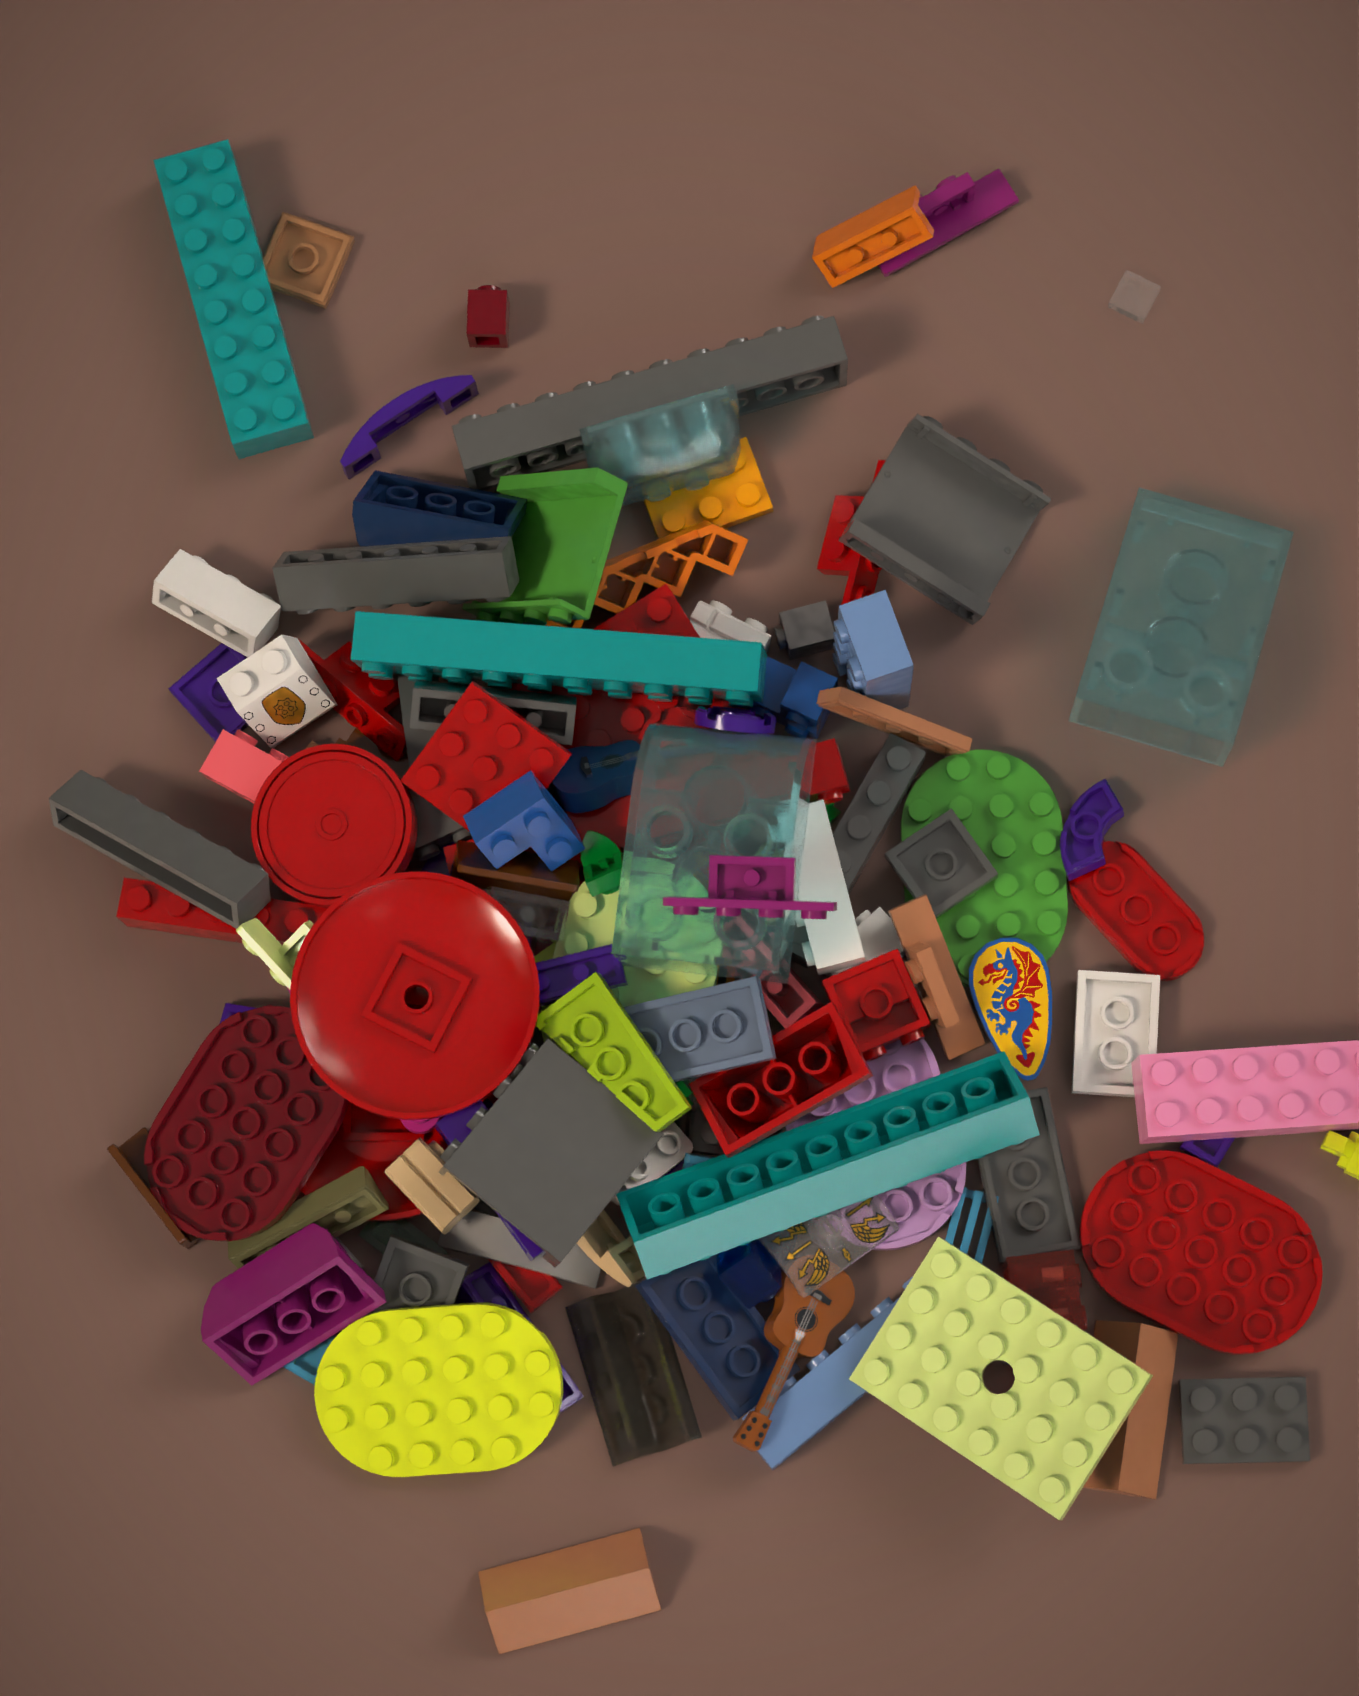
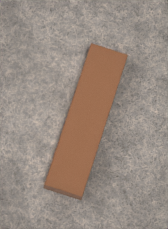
(893, 721)

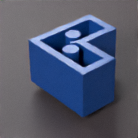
(793, 697)
(521, 818)

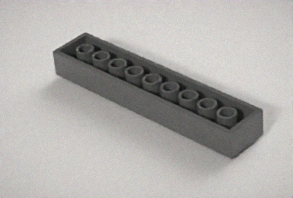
(546, 433)

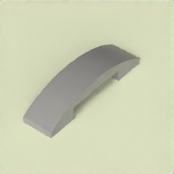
(489, 1238)

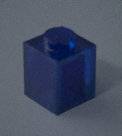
(750, 1273)

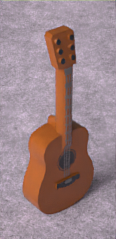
(798, 1330)

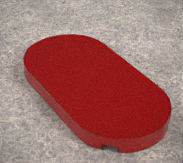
(1139, 913)

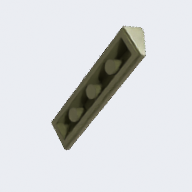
(335, 1207)

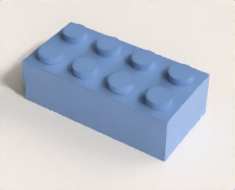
(873, 650)

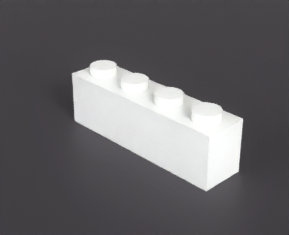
(835, 940)

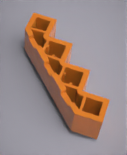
(665, 561)

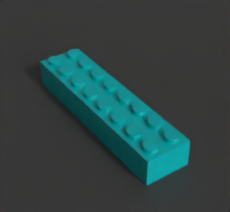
(233, 299)

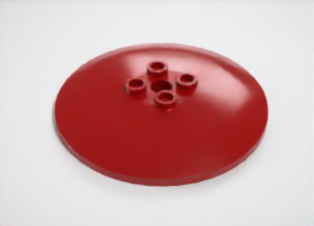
(404, 936)

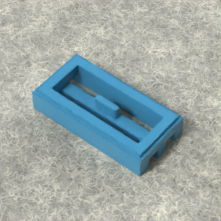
(977, 1197)

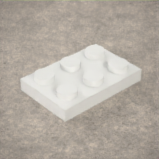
(1112, 1028)

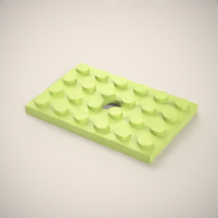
(1065, 1391)

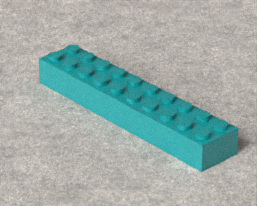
(560, 657)
(828, 1164)

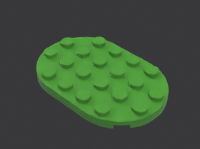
(1018, 830)

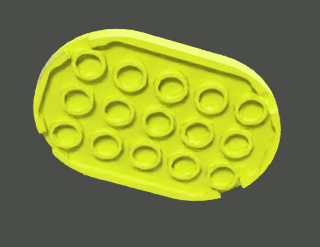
(438, 1389)

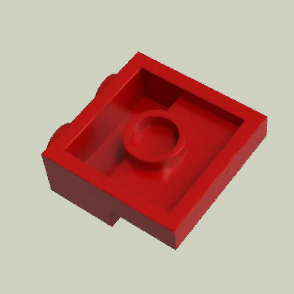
(878, 1004)

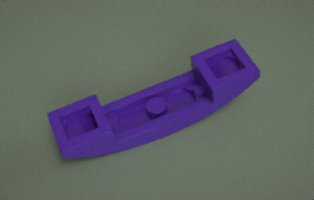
(447, 392)

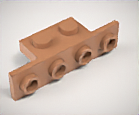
(936, 976)

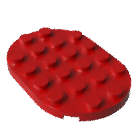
(1201, 1252)

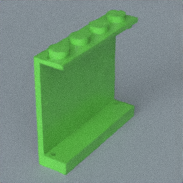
(558, 545)

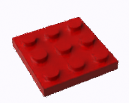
(479, 753)

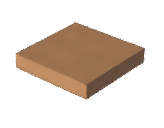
(306, 259)

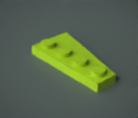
(608, 1044)

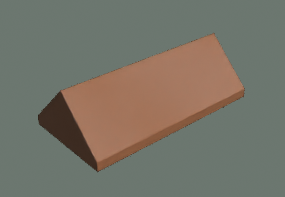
(1135, 1453)
(568, 1591)

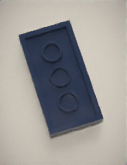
(715, 1333)

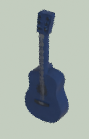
(596, 776)

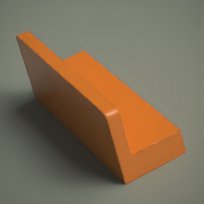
(872, 237)

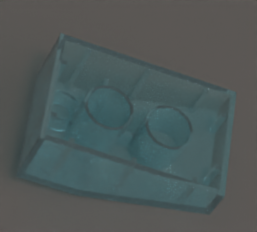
(1181, 627)

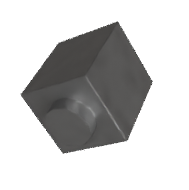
(805, 630)

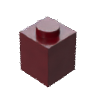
(488, 317)

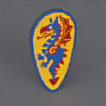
(1014, 1002)

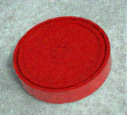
(332, 822)

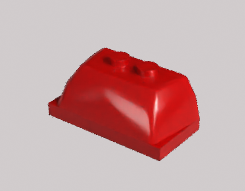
(811, 1067)

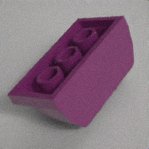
(286, 1303)

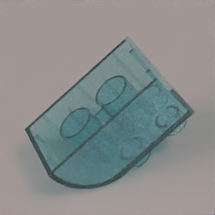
(698, 798)

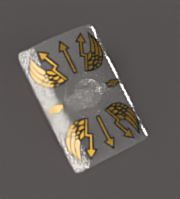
(829, 1244)

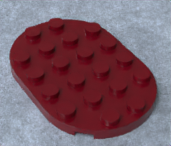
(241, 1129)

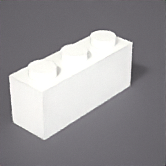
(216, 603)

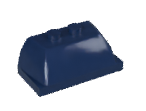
(420, 510)

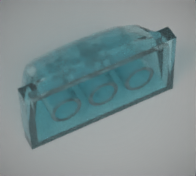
(668, 445)

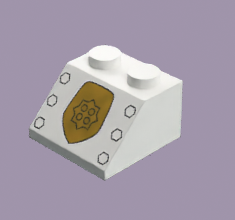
(277, 690)

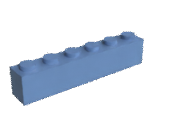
(822, 1393)

